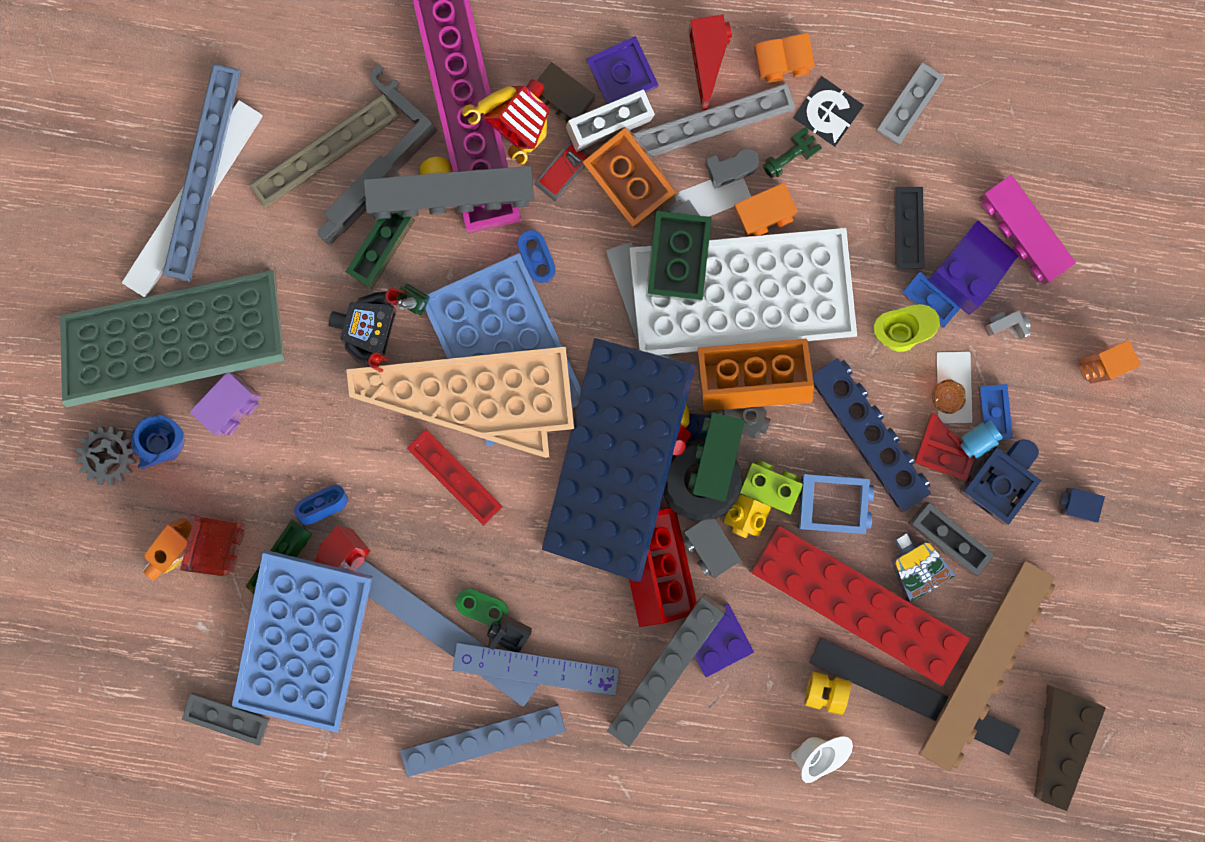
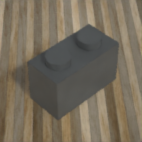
(712, 547)

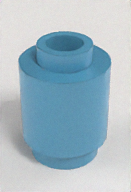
(981, 439)

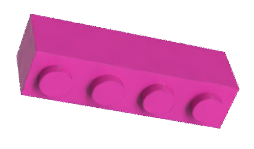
(1027, 230)

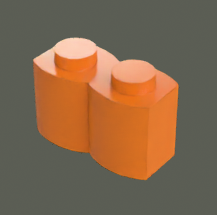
(784, 57)

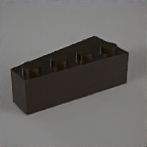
(1065, 745)

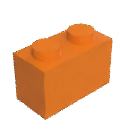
(765, 210)

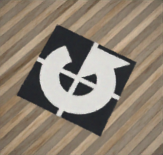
(828, 111)

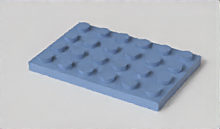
(494, 315)
(301, 641)

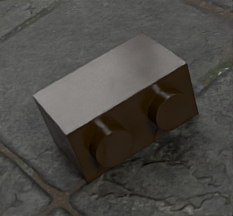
(564, 94)

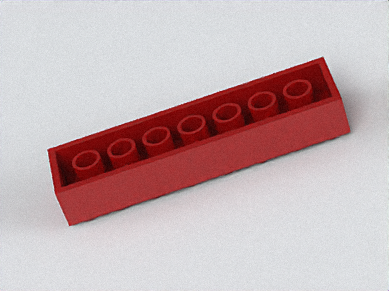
(859, 605)

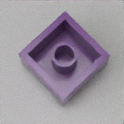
(226, 405)

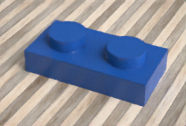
(923, 292)
(996, 407)

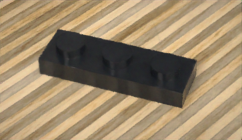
(909, 228)

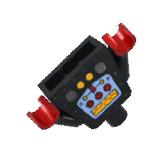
(367, 326)

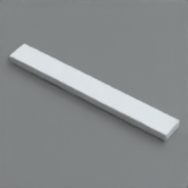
(152, 259)

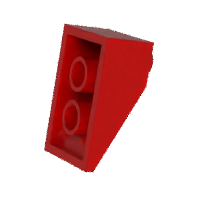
(708, 45)

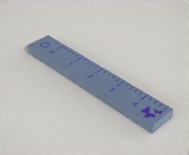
(535, 669)

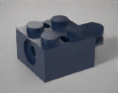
(1002, 479)

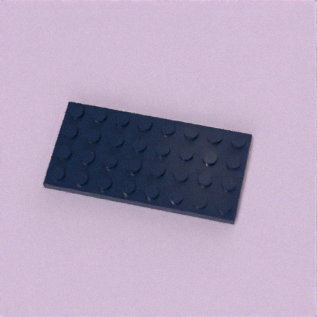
(618, 458)

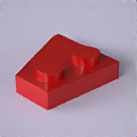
(943, 451)

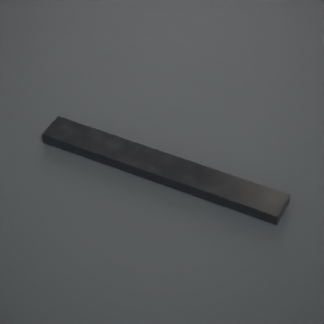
(904, 691)

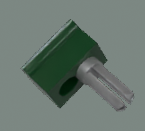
(416, 299)

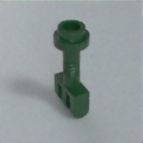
(773, 166)

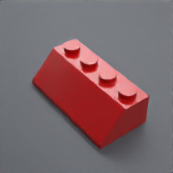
(666, 582)

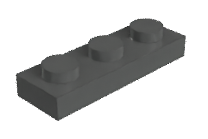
(225, 719)

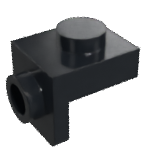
(508, 634)

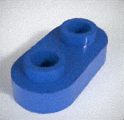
(537, 256)
(321, 504)

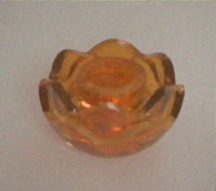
(957, 398)

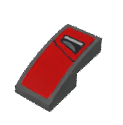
(561, 171)

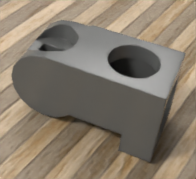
(732, 169)

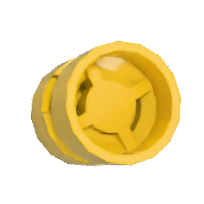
(836, 697)

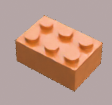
(630, 177)

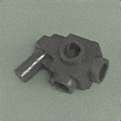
(754, 418)

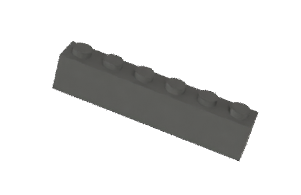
(448, 191)
(666, 670)

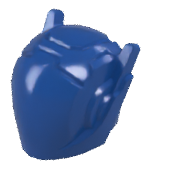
(157, 440)

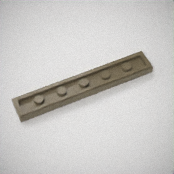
(324, 151)

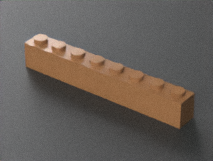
(986, 666)

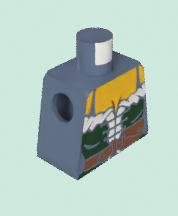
(919, 567)

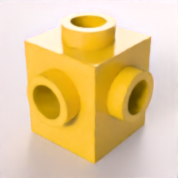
(747, 516)

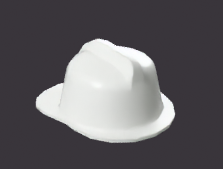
(820, 757)

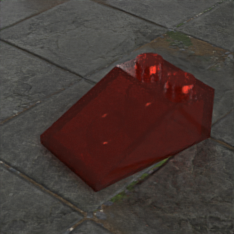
(212, 545)

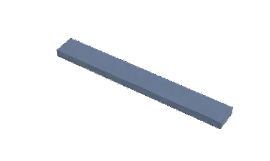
(202, 172)
(433, 625)

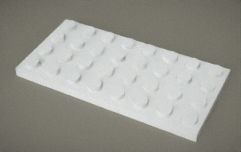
(753, 294)

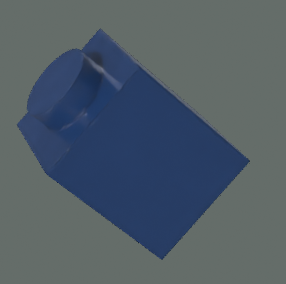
(1081, 504)

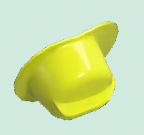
(906, 327)

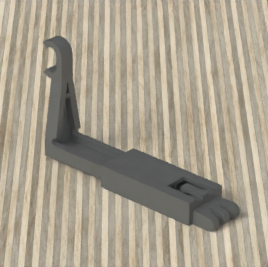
(353, 201)

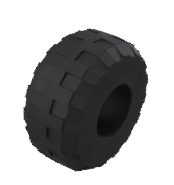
(683, 501)

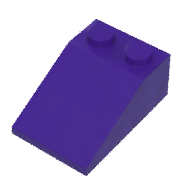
(973, 268)

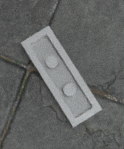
(910, 104)

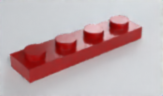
(454, 477)

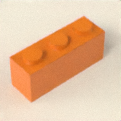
(1109, 362)

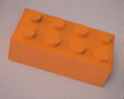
(755, 374)

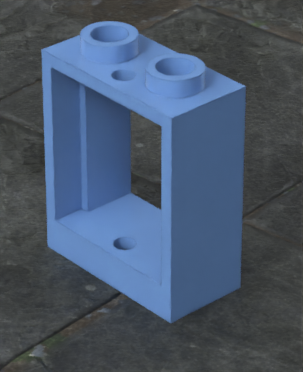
(806, 504)

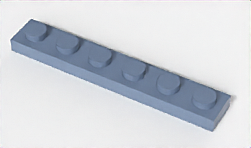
(482, 740)

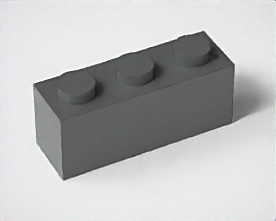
(951, 539)

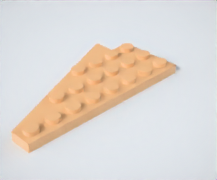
(491, 396)

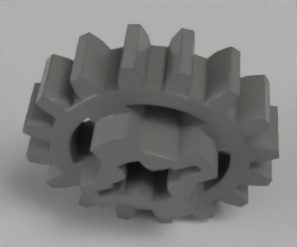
(107, 445)

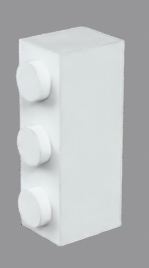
(609, 120)

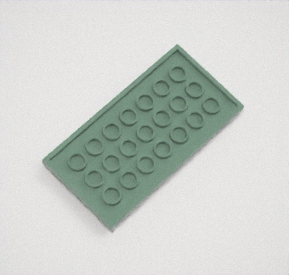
(170, 338)

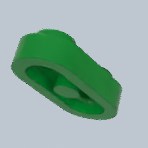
(482, 605)

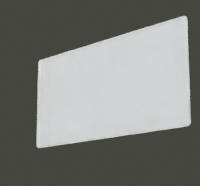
(712, 201)
(957, 368)

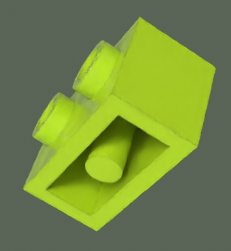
(770, 487)

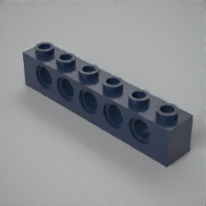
(918, 485)

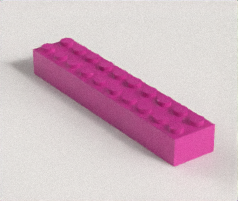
(458, 81)

